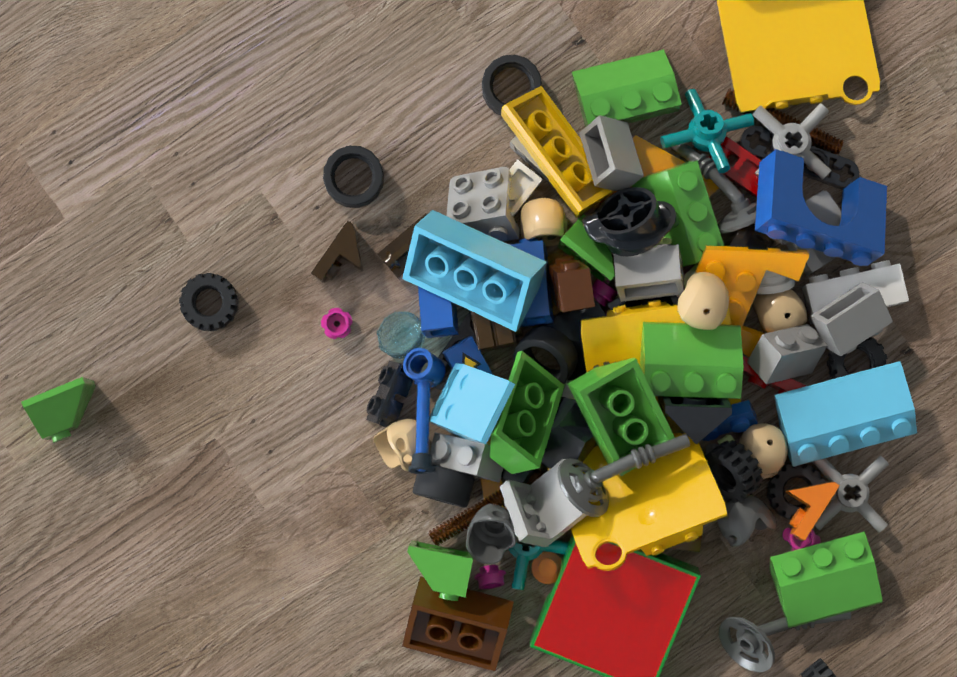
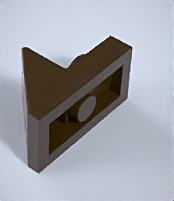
(343, 246)

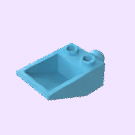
(471, 403)

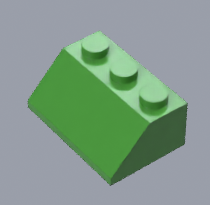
(628, 89)
(686, 192)
(692, 360)
(620, 409)
(527, 417)
(826, 579)

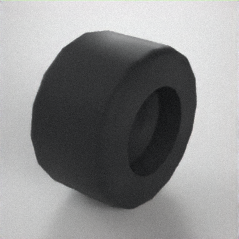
(445, 486)

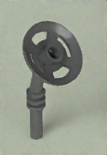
(742, 210)
(593, 480)
(754, 638)

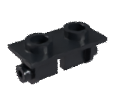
(382, 405)

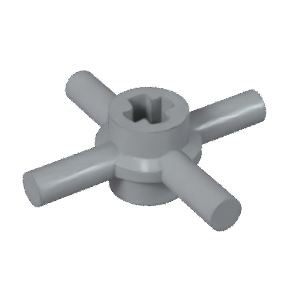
(800, 132)
(860, 483)

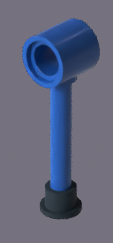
(429, 378)

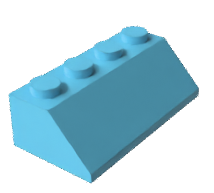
(473, 269)
(846, 413)

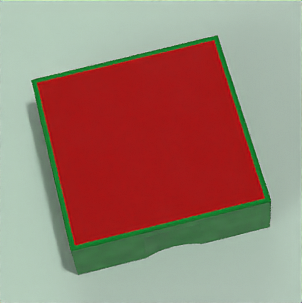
(615, 618)

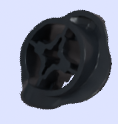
(630, 221)

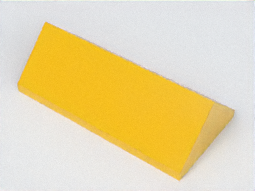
(554, 148)

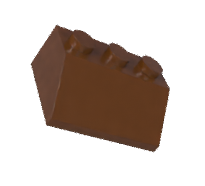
(458, 630)

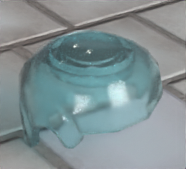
(400, 334)

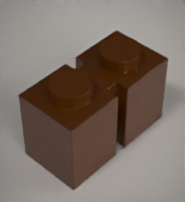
(570, 284)

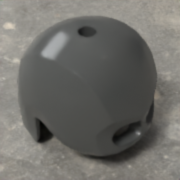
(743, 518)
(490, 534)

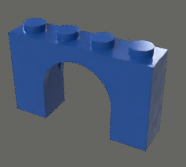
(785, 215)
(440, 315)

